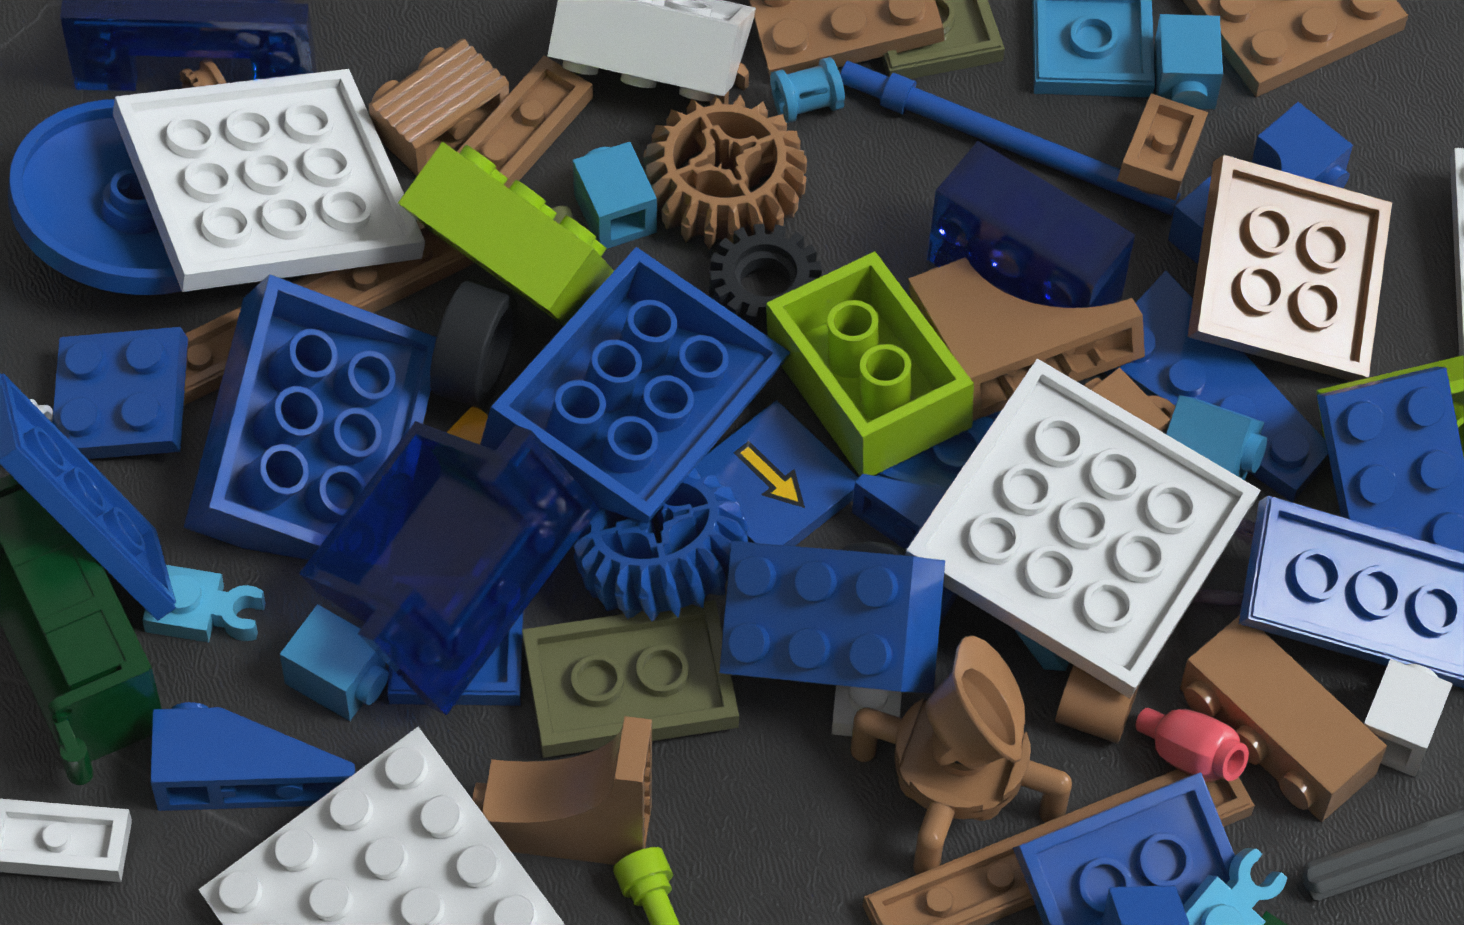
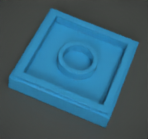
(1093, 47)

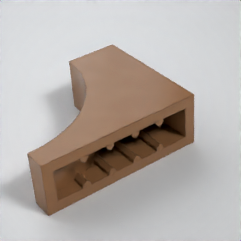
(1003, 336)
(578, 805)

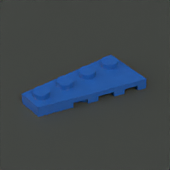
(1226, 379)

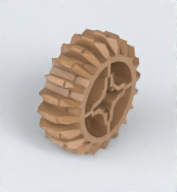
(736, 151)

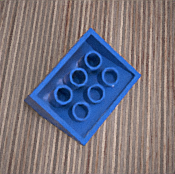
(638, 386)
(304, 417)

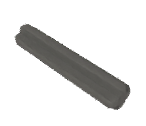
(1384, 856)

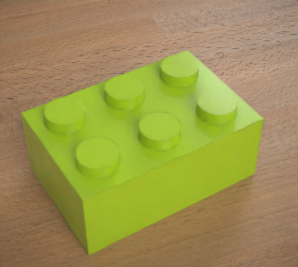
(507, 231)
(870, 365)

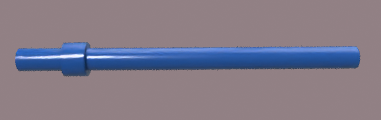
(901, 94)

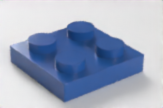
(122, 392)

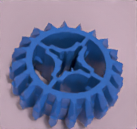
(670, 558)

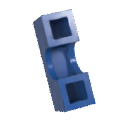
(1292, 144)

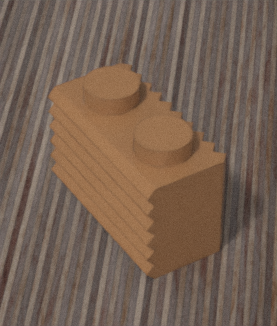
(437, 103)

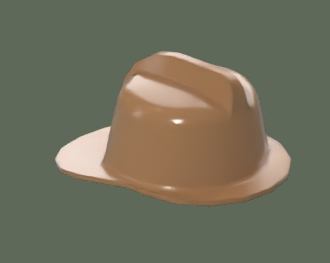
(977, 709)

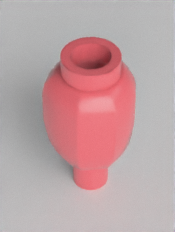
(1195, 743)

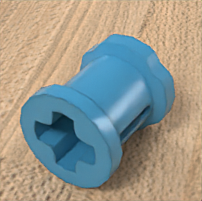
(807, 89)

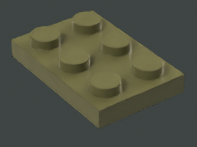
(616, 667)

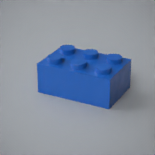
(832, 617)

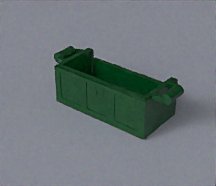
(70, 637)

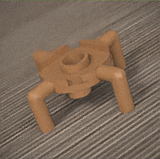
(952, 788)

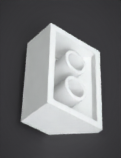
(654, 41)

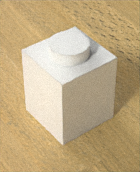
(1407, 713)

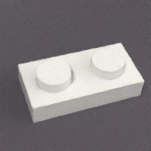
(63, 840)

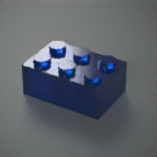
(1027, 235)

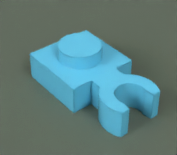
(203, 605)
(1233, 902)

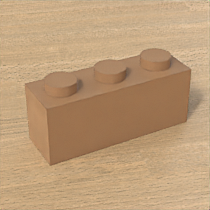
(1283, 718)

